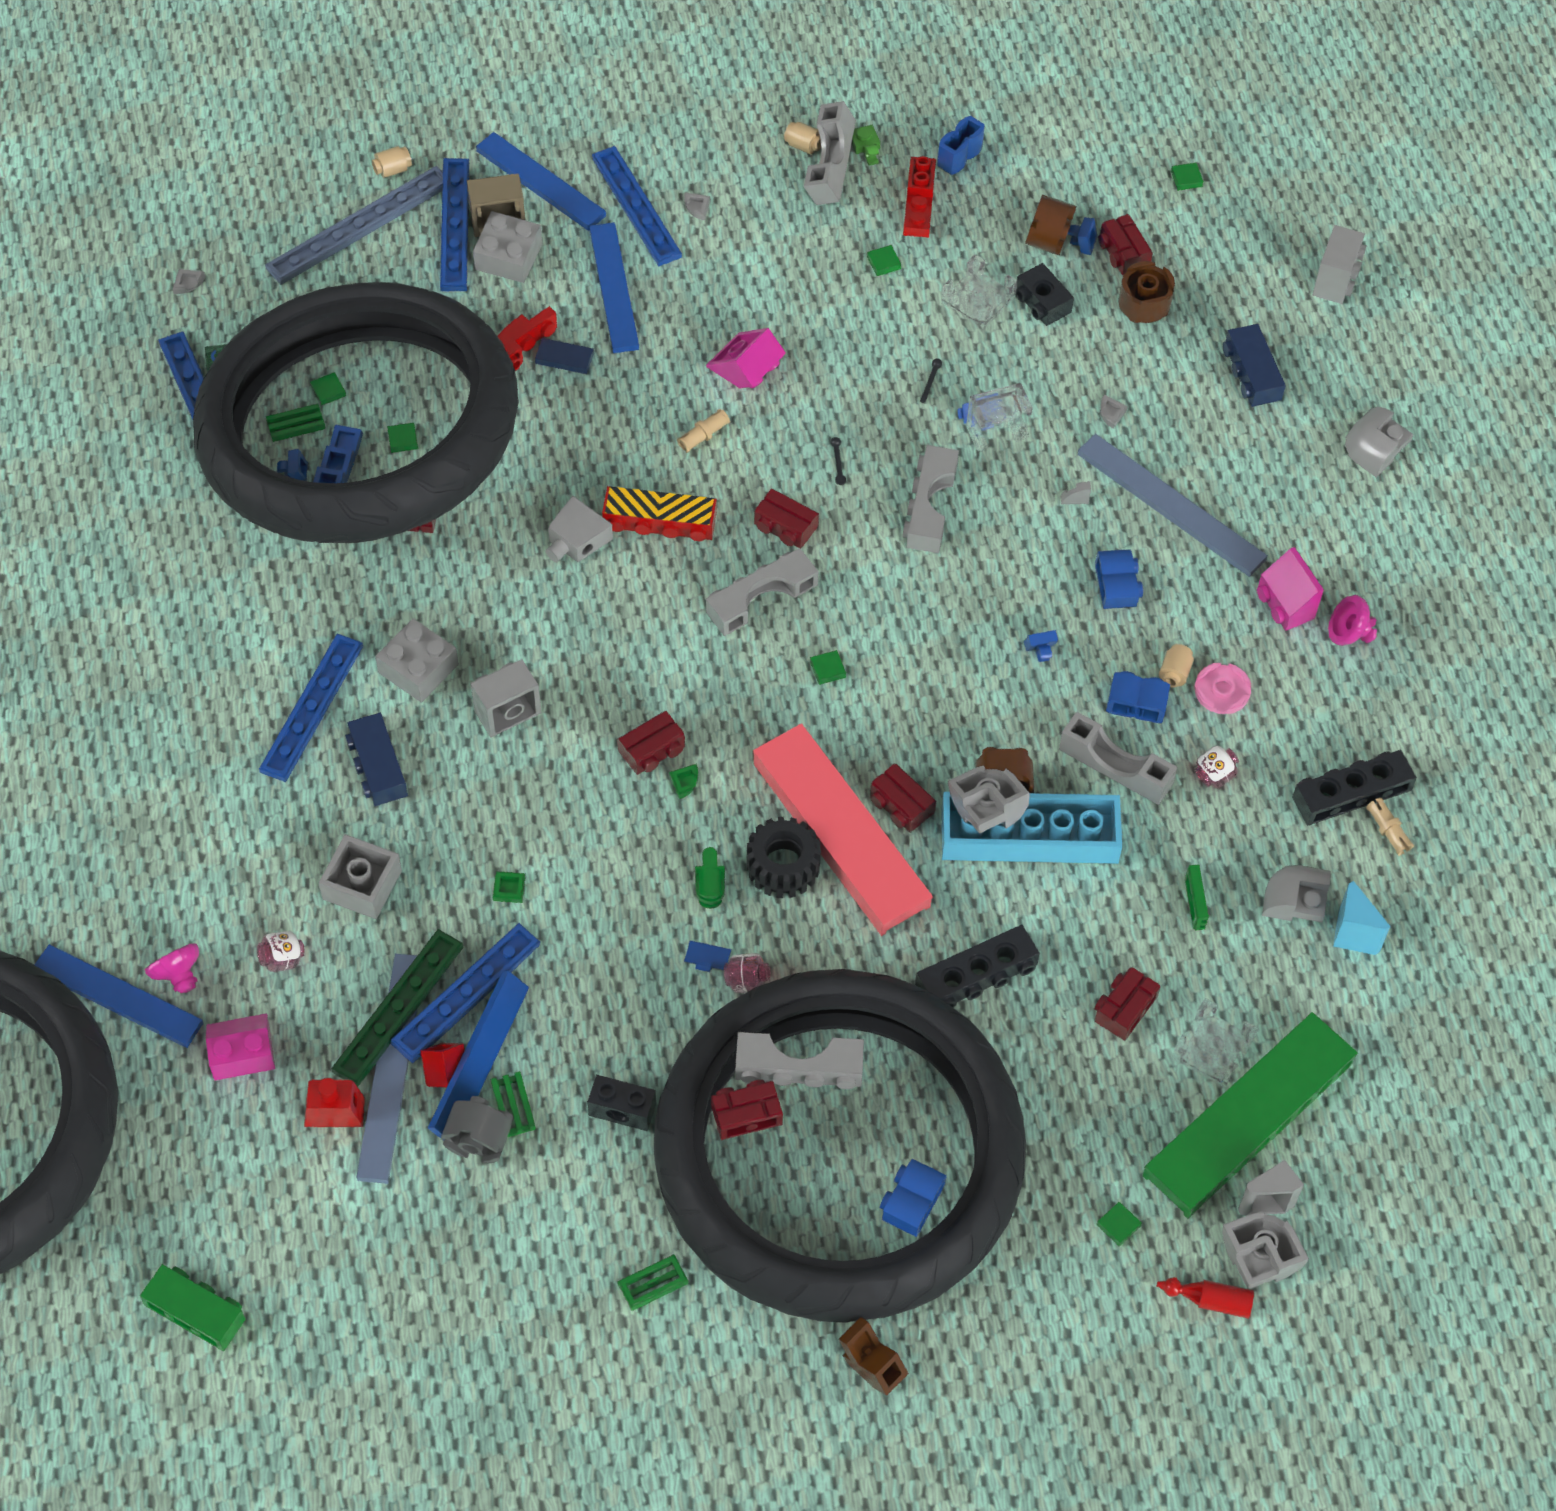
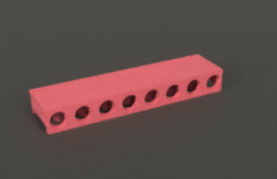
(846, 830)

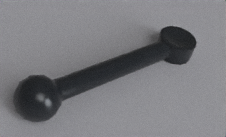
(936, 363)
(840, 478)

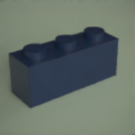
(1254, 365)
(376, 759)

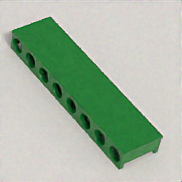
(1250, 1114)

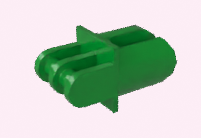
(710, 880)

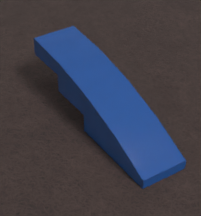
(339, 455)

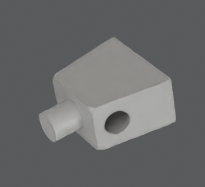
(577, 532)

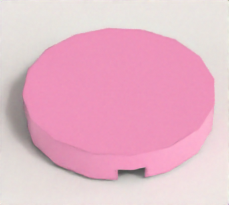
(1221, 696)

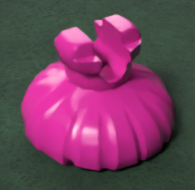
(1352, 621)
(176, 968)

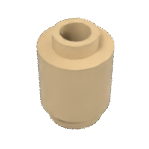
(803, 137)
(391, 161)
(1176, 665)

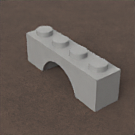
(836, 131)
(926, 524)
(789, 574)
(1089, 744)
(837, 1065)

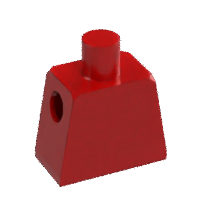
(334, 1104)

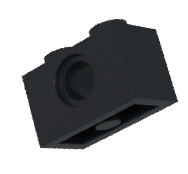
(1044, 294)
(621, 1102)

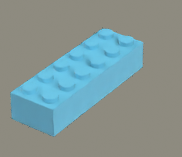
(1050, 830)

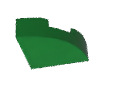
(684, 780)

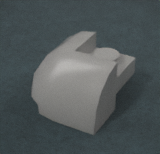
(1376, 440)
(988, 797)
(1297, 893)
(1263, 1248)

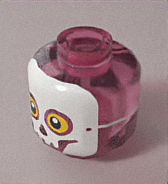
(1217, 767)
(280, 951)
(746, 972)

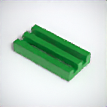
(295, 418)
(1196, 897)
(506, 1080)
(657, 1293)

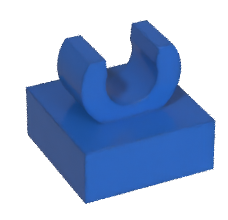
(1084, 235)
(295, 467)
(1041, 643)

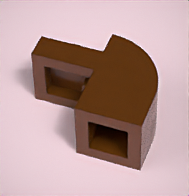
(872, 1359)

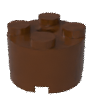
(1050, 224)
(1146, 292)
(1014, 760)

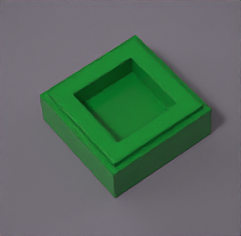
(1187, 176)
(884, 260)
(328, 388)
(402, 437)
(828, 667)
(509, 887)
(1119, 1224)

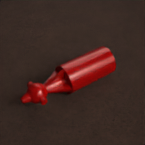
(1212, 1296)

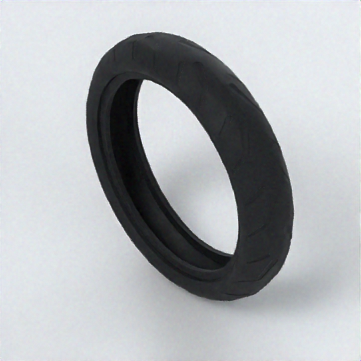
(371, 506)
(86, 1117)
(818, 1286)

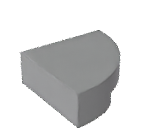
(697, 204)
(187, 280)
(1112, 411)
(1077, 495)

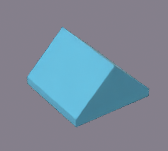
(1359, 923)

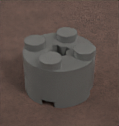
(476, 1129)

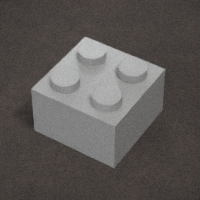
(507, 247)
(1340, 265)
(417, 660)
(506, 697)
(360, 876)

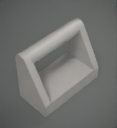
(1272, 1191)

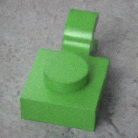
(866, 141)

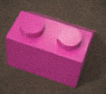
(748, 358)
(1290, 590)
(239, 1047)

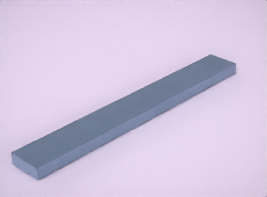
(356, 226)
(1172, 505)
(385, 1102)

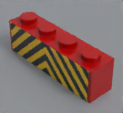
(660, 513)

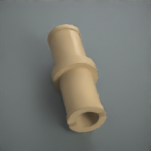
(703, 430)
(1390, 826)

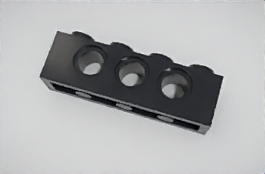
(1316, 807)
(958, 968)

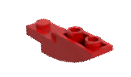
(919, 197)
(524, 333)

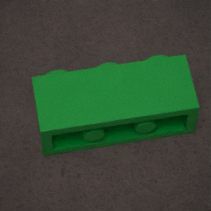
(193, 1306)

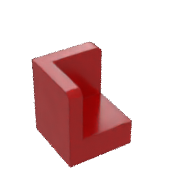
(440, 1063)

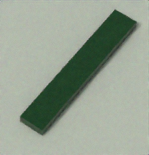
(397, 1007)

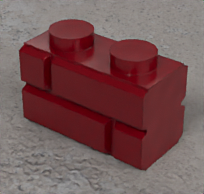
(1124, 243)
(785, 519)
(651, 743)
(902, 798)
(1127, 1002)
(746, 1109)

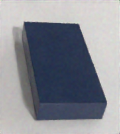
(564, 356)

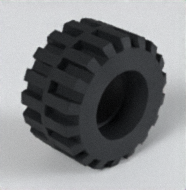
(779, 877)

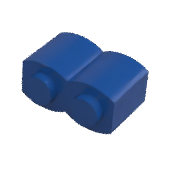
(960, 145)
(1118, 579)
(1138, 697)
(913, 1196)

